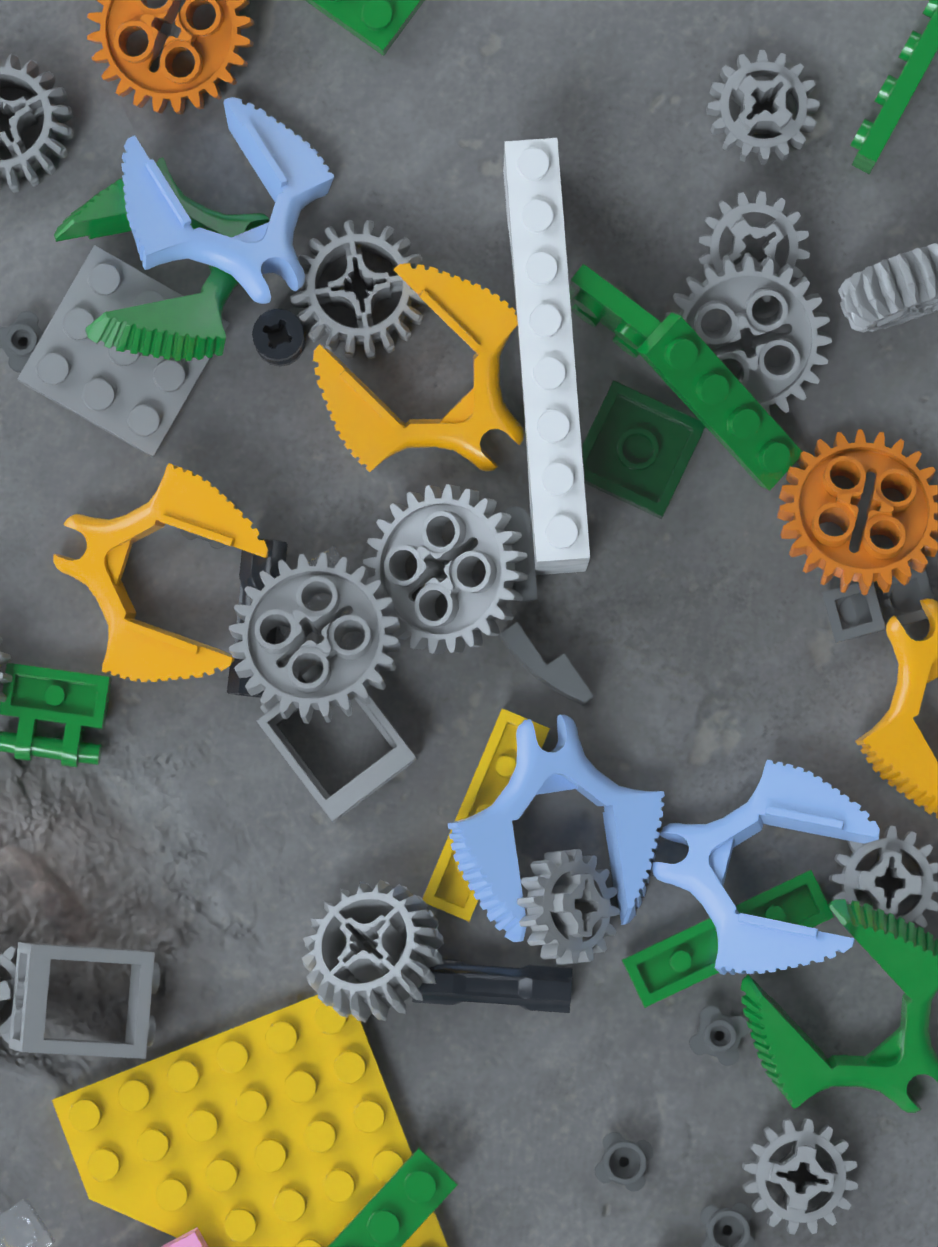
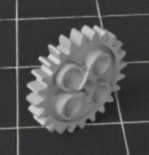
(735, 293)
(419, 533)
(285, 604)

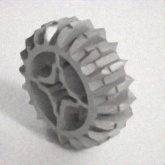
(23, 115)
(892, 290)
(336, 294)
(383, 920)

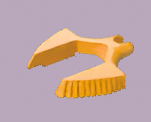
(378, 433)
(135, 646)
(895, 742)

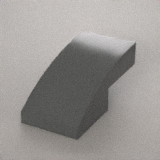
(861, 615)
(557, 675)

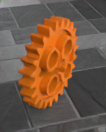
(213, 49)
(817, 500)

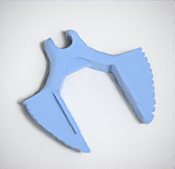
(288, 172)
(784, 800)
(487, 840)

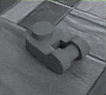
(521, 523)

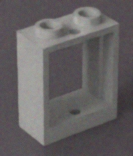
(361, 786)
(32, 993)

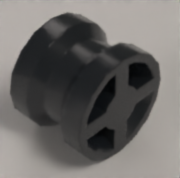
(283, 349)

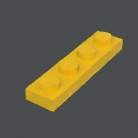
(446, 886)

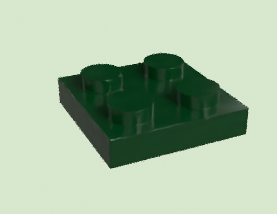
(638, 449)

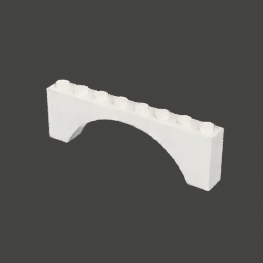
(546, 356)

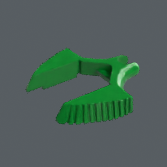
(170, 327)
(801, 1066)

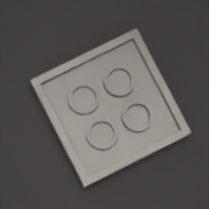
(112, 389)

